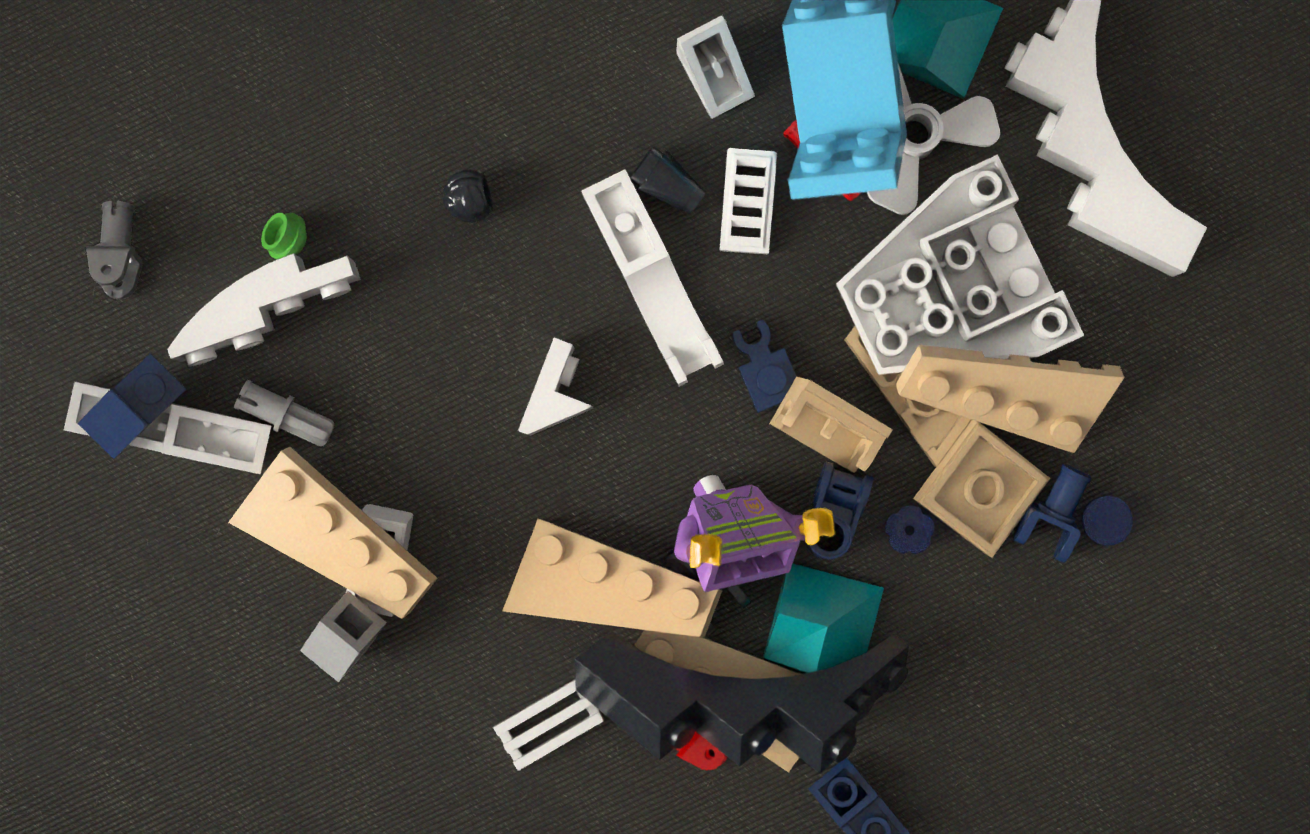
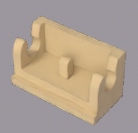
(830, 425)

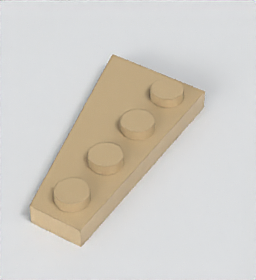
(1012, 393)
(323, 529)
(598, 584)
(717, 660)

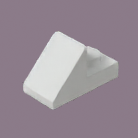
(546, 404)

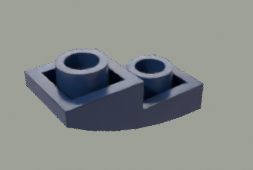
(854, 802)

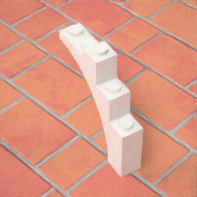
(1117, 200)

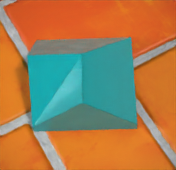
(943, 40)
(821, 619)

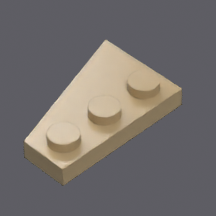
(930, 426)

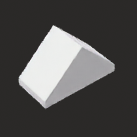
(714, 67)

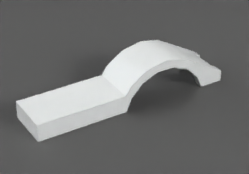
(651, 276)

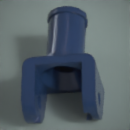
(1057, 511)

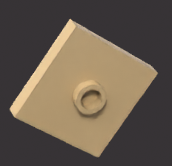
(981, 488)

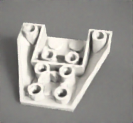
(958, 279)

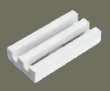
(512, 744)

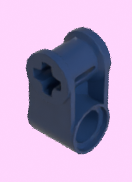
(846, 507)

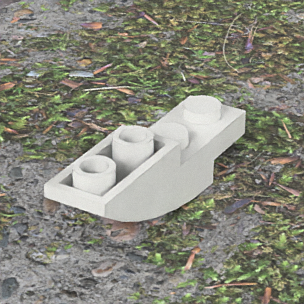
(241, 310)

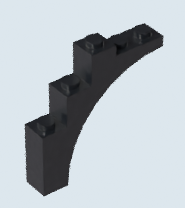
(739, 716)

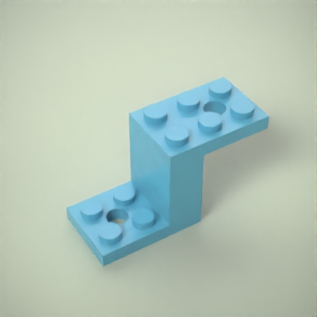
(844, 96)

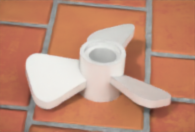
(967, 123)

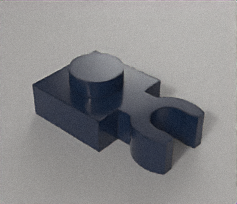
(768, 373)

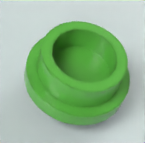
(284, 235)

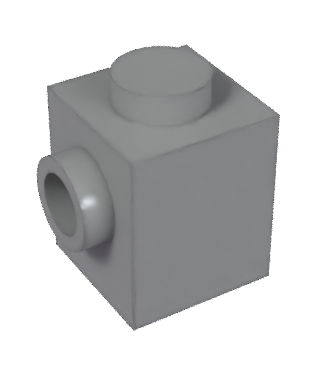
(343, 636)

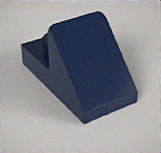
(131, 406)

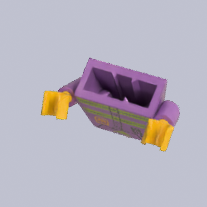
(743, 535)

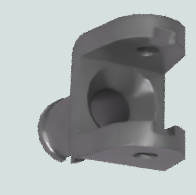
(114, 257)

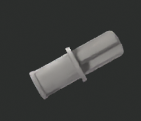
(284, 414)

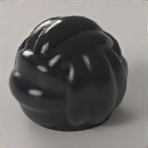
(468, 196)

